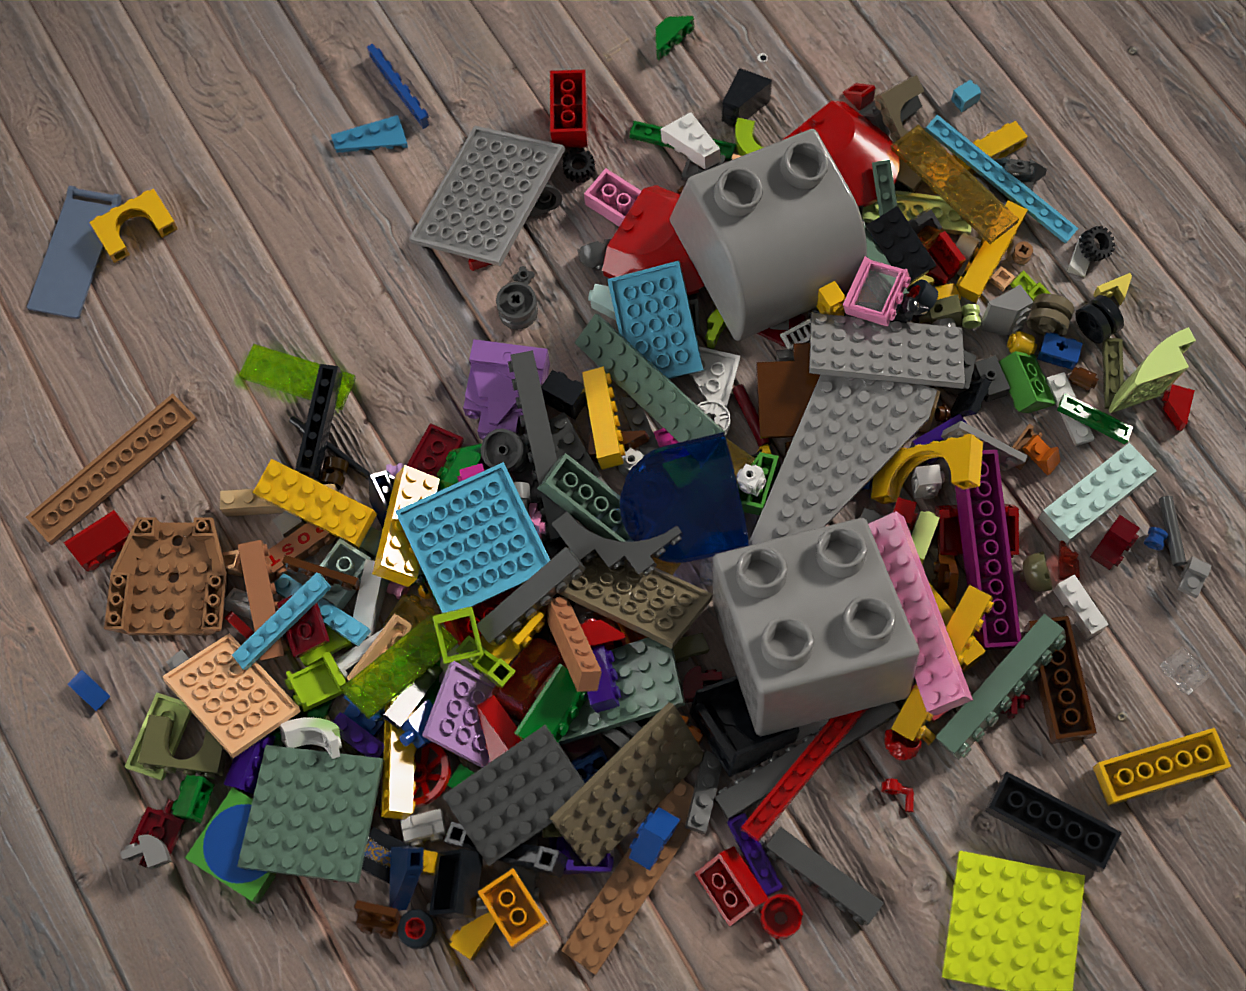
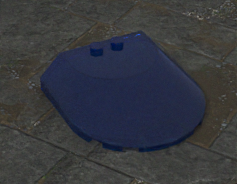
(688, 488)

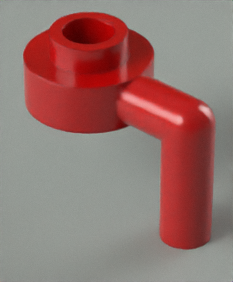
(892, 786)

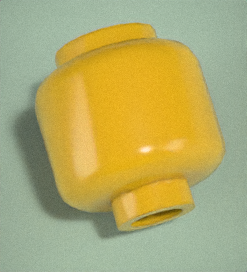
(1022, 343)

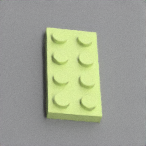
(167, 707)

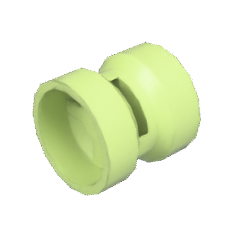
(970, 313)

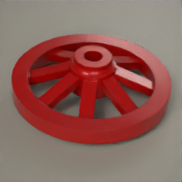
(422, 768)

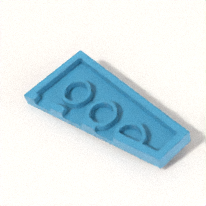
(371, 136)

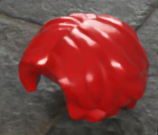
(900, 746)

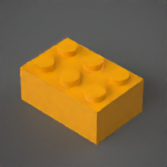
(513, 908)

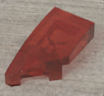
(1067, 562)

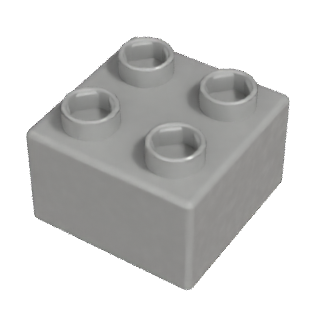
(813, 626)

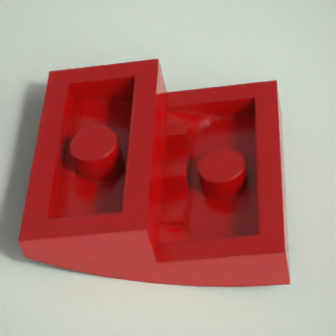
(947, 255)

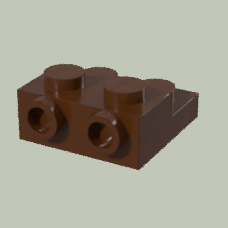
(946, 578)
(377, 919)

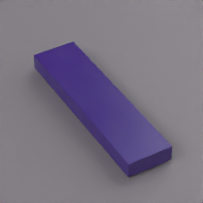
(755, 856)

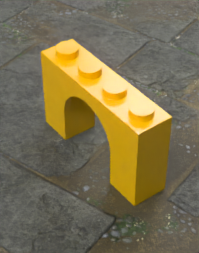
(146, 205)

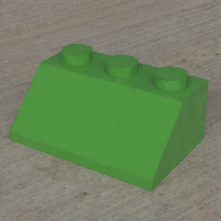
(1026, 382)

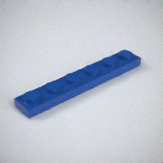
(395, 81)

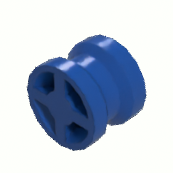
(1155, 538)

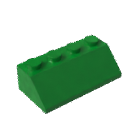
(554, 706)

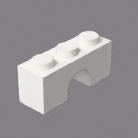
(1088, 617)

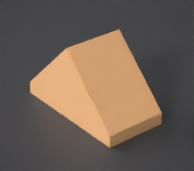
(233, 563)

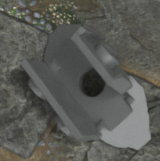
(1027, 171)

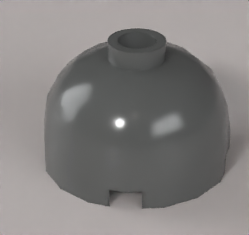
(593, 254)

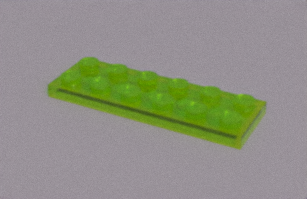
(288, 373)
(397, 667)

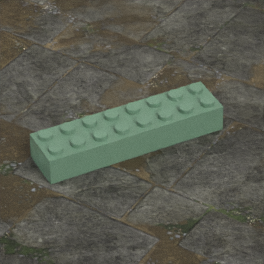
(1002, 686)

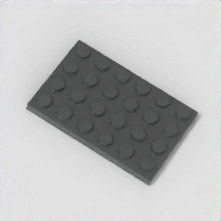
(514, 794)

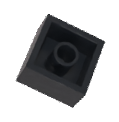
(564, 394)

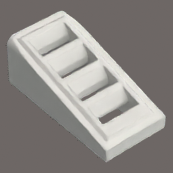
(797, 328)

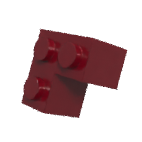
(1118, 538)

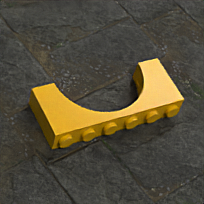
(961, 454)

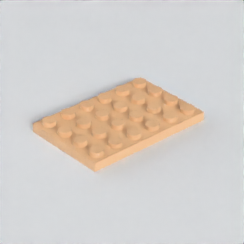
(231, 701)

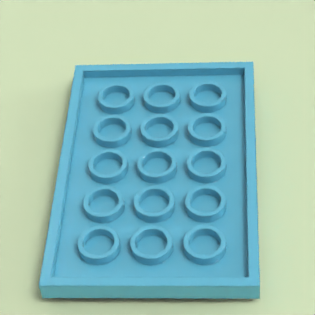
(657, 318)

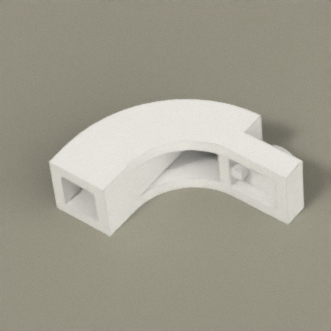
(312, 732)

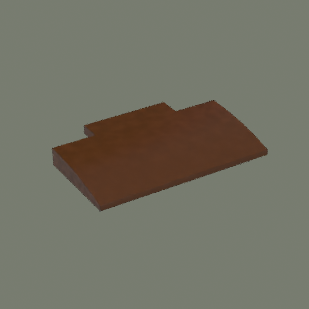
(784, 393)

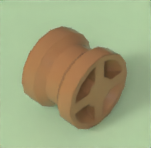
(1020, 257)

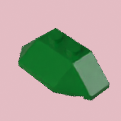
(456, 460)

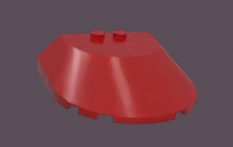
(853, 147)
(649, 239)

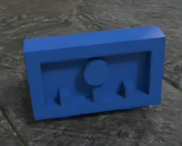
(371, 725)

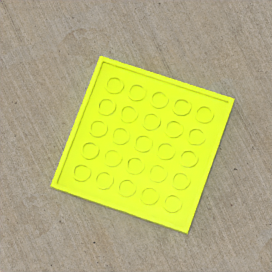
(1013, 925)

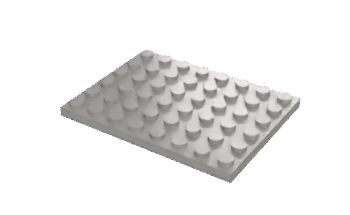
(487, 195)

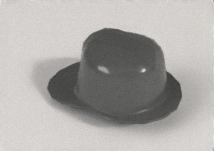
(547, 201)

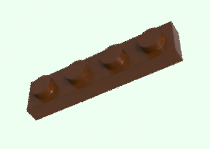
(331, 576)

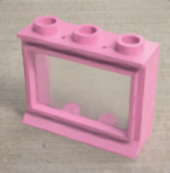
(876, 292)

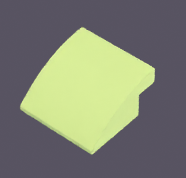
(1156, 372)

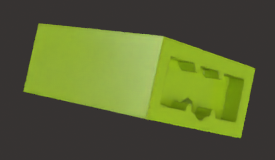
(451, 615)

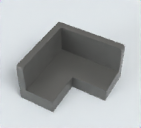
(923, 219)

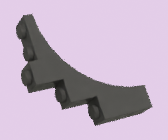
(639, 553)

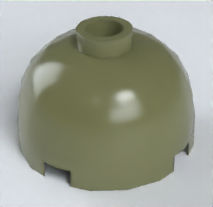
(1036, 573)

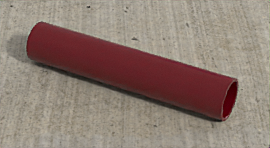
(749, 413)

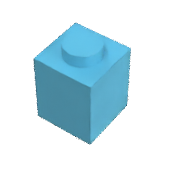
(966, 95)

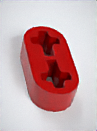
(239, 625)

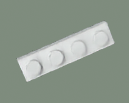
(1079, 432)

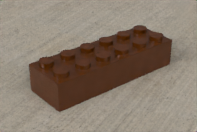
(1064, 691)

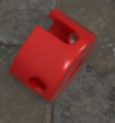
(785, 904)

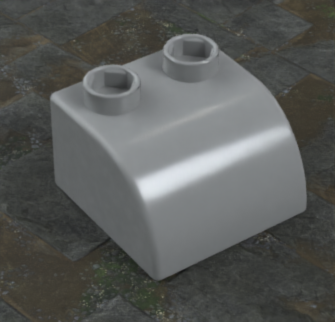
(771, 232)

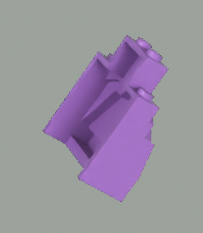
(490, 385)

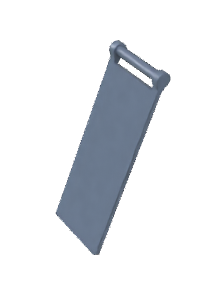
(71, 256)

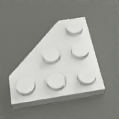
(718, 375)

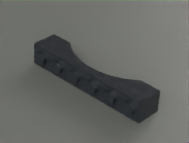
(526, 856)

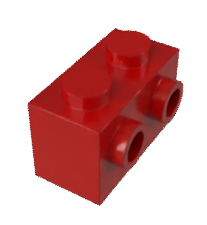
(906, 509)

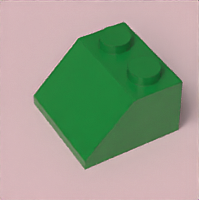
(193, 798)

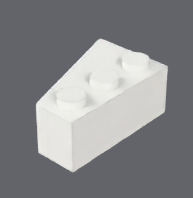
(692, 140)

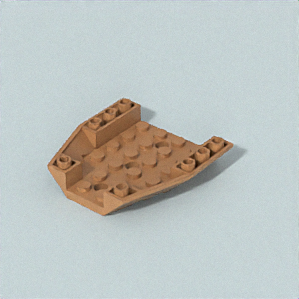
(141, 583)

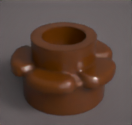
(942, 413)

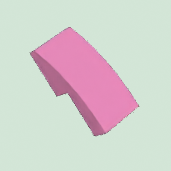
(536, 518)

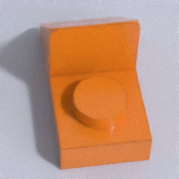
(1042, 454)

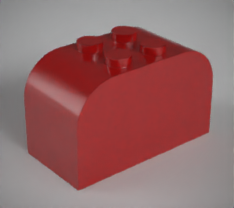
(569, 108)

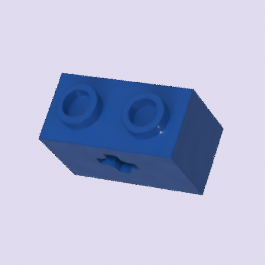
(1066, 357)

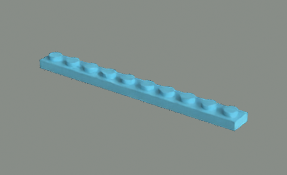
(1001, 179)

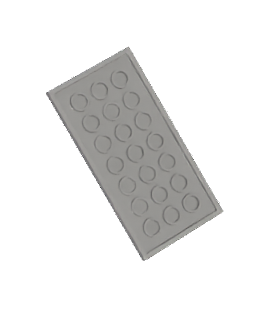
(891, 353)

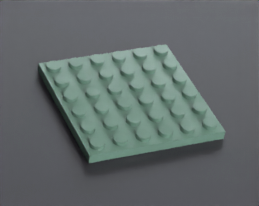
(311, 814)

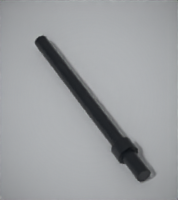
(335, 451)

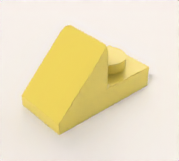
(1116, 287)

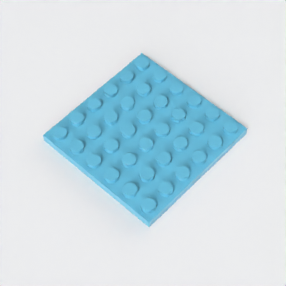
(473, 539)

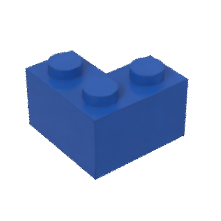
(652, 837)

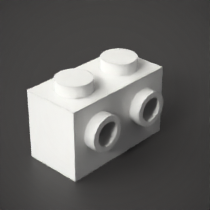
(927, 481)

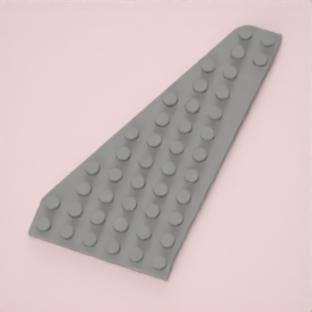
(838, 448)

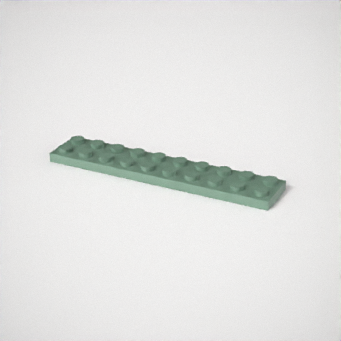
(644, 382)

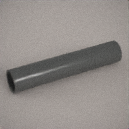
(1172, 528)

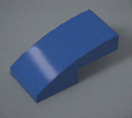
(89, 690)

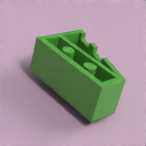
(771, 466)

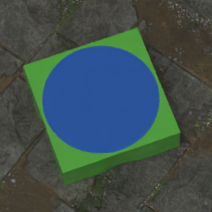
(220, 848)

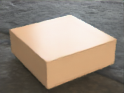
(1001, 278)

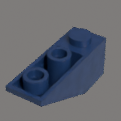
(404, 875)

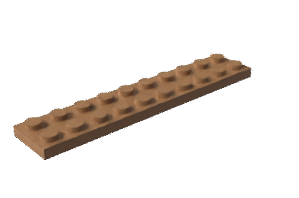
(111, 469)
(626, 892)

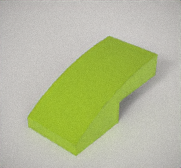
(1031, 288)

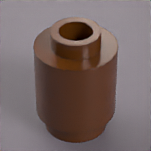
(1083, 378)

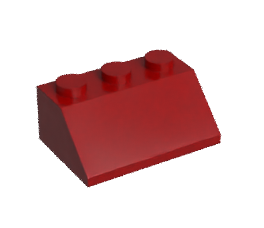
(99, 541)
(601, 633)
(731, 885)

